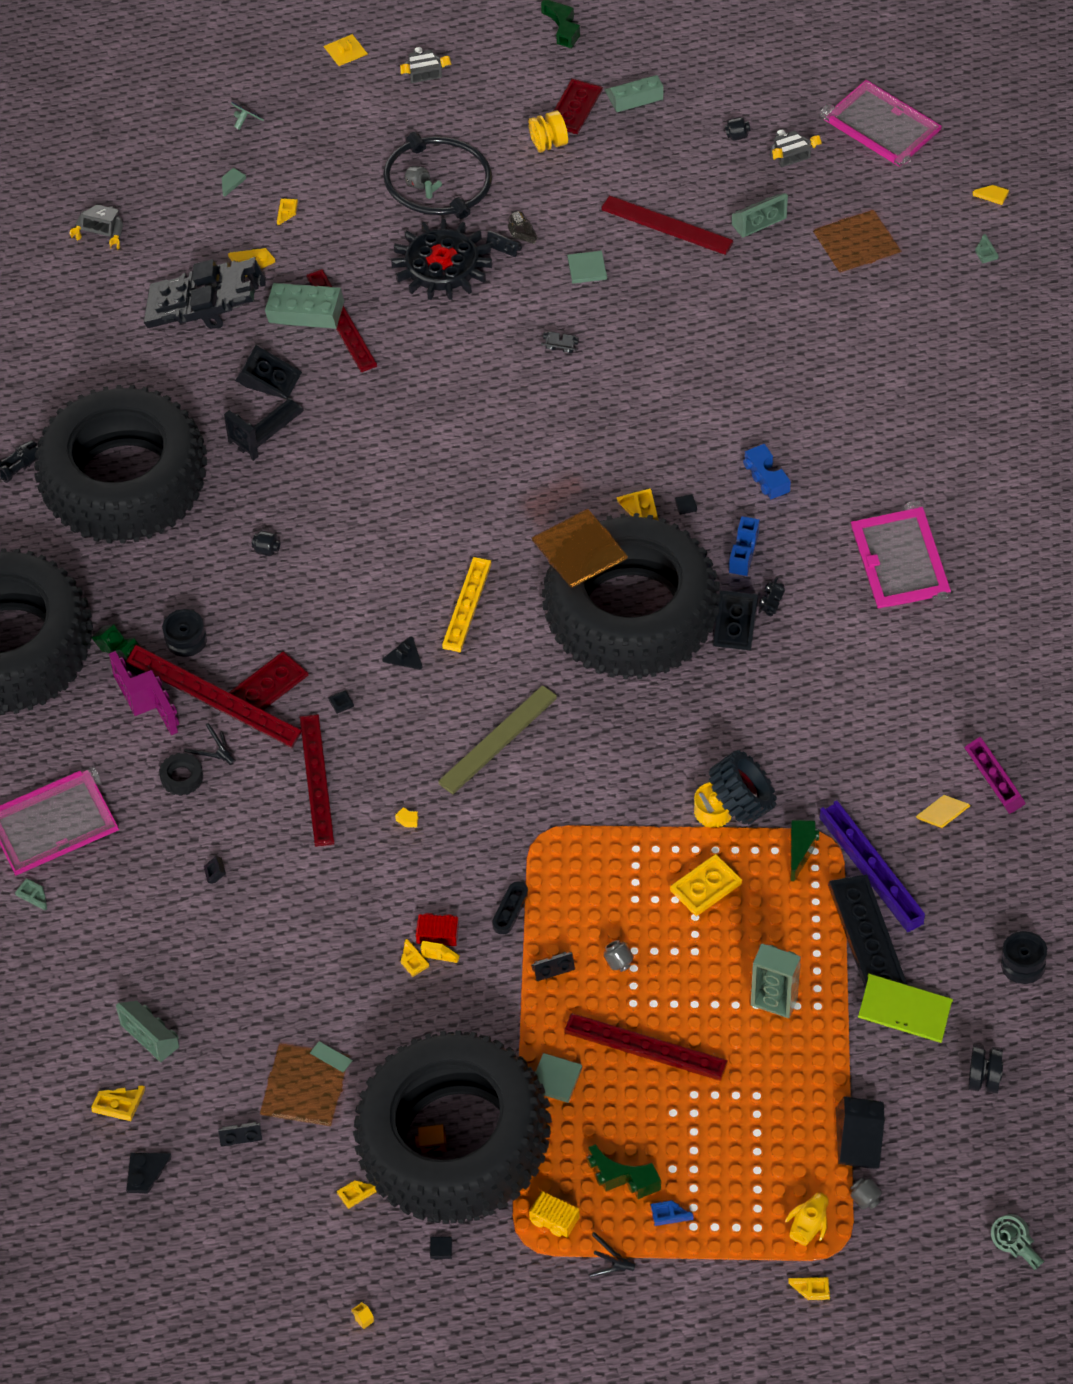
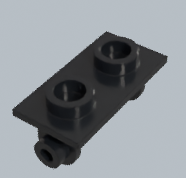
(503, 244)
(567, 343)
(767, 602)
(551, 967)
(236, 1135)

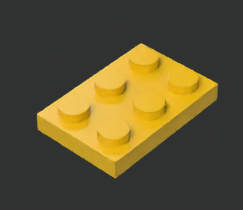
(706, 885)

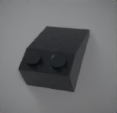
(268, 374)
(736, 620)
(859, 1132)

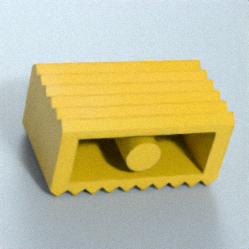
(554, 1214)

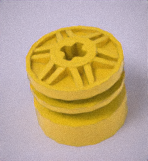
(548, 131)

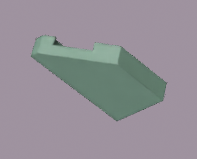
(232, 180)
(985, 250)
(32, 893)

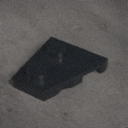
(145, 1170)

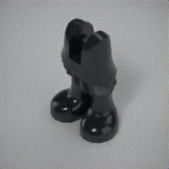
(25, 454)

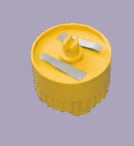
(708, 808)

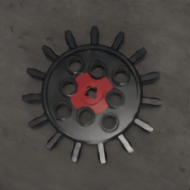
(442, 251)

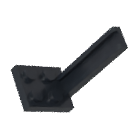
(250, 437)

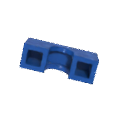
(772, 482)
(745, 545)

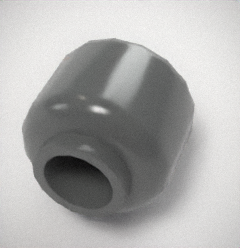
(416, 177)
(618, 955)
(866, 1193)

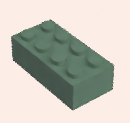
(304, 305)
(775, 980)

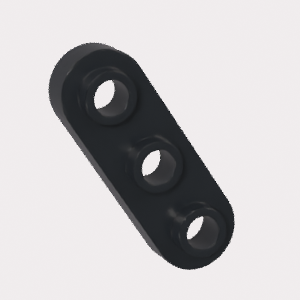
(513, 901)

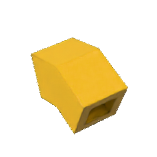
(407, 818)
(363, 1315)

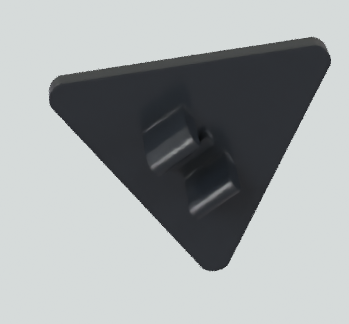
(405, 655)

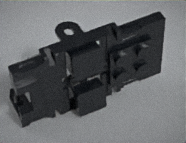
(175, 298)

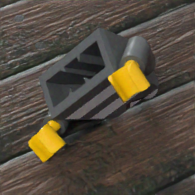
(424, 65)
(792, 147)
(101, 221)

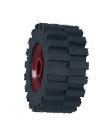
(742, 787)

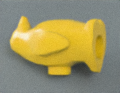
(809, 1219)

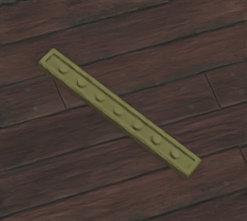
(497, 740)

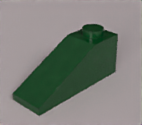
(802, 844)

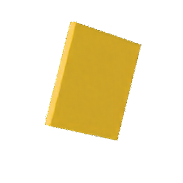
(345, 50)
(942, 811)

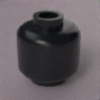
(737, 128)
(266, 543)

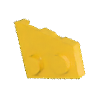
(262, 256)
(639, 502)
(118, 1103)

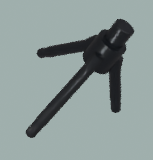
(222, 752)
(618, 1261)

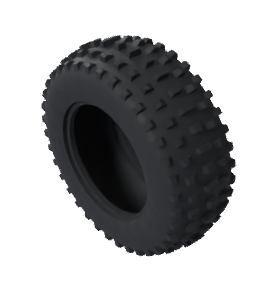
(128, 507)
(645, 642)
(56, 652)
(463, 1185)

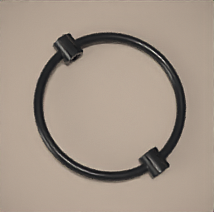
(457, 206)

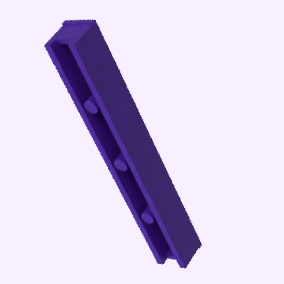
(871, 863)

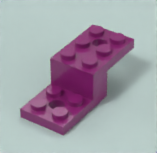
(144, 693)

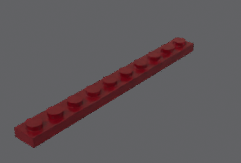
(214, 696)

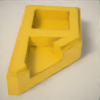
(992, 193)
(287, 210)
(438, 952)
(412, 959)
(355, 1193)
(811, 1288)

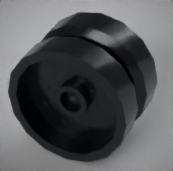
(184, 633)
(1024, 957)
(983, 1068)

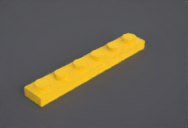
(466, 604)

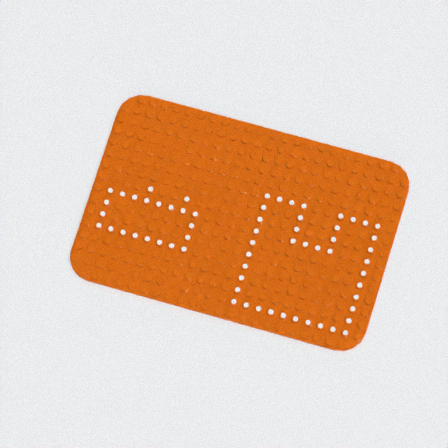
(724, 1148)

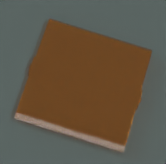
(857, 241)
(579, 548)
(302, 1087)

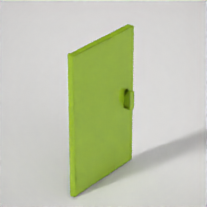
(894, 1002)

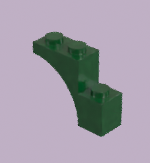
(563, 16)
(111, 640)
(640, 1179)

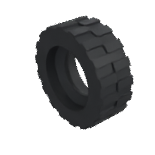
(177, 761)

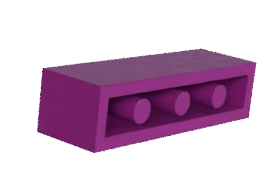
(995, 775)

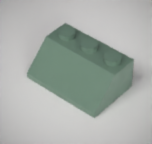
(635, 93)
(760, 215)
(147, 1029)

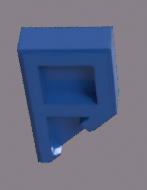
(668, 1213)

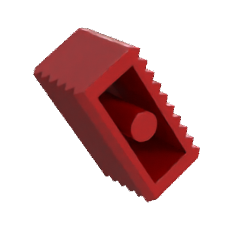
(437, 929)

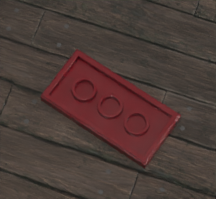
(577, 103)
(270, 681)

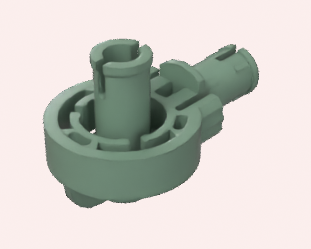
(1015, 1239)

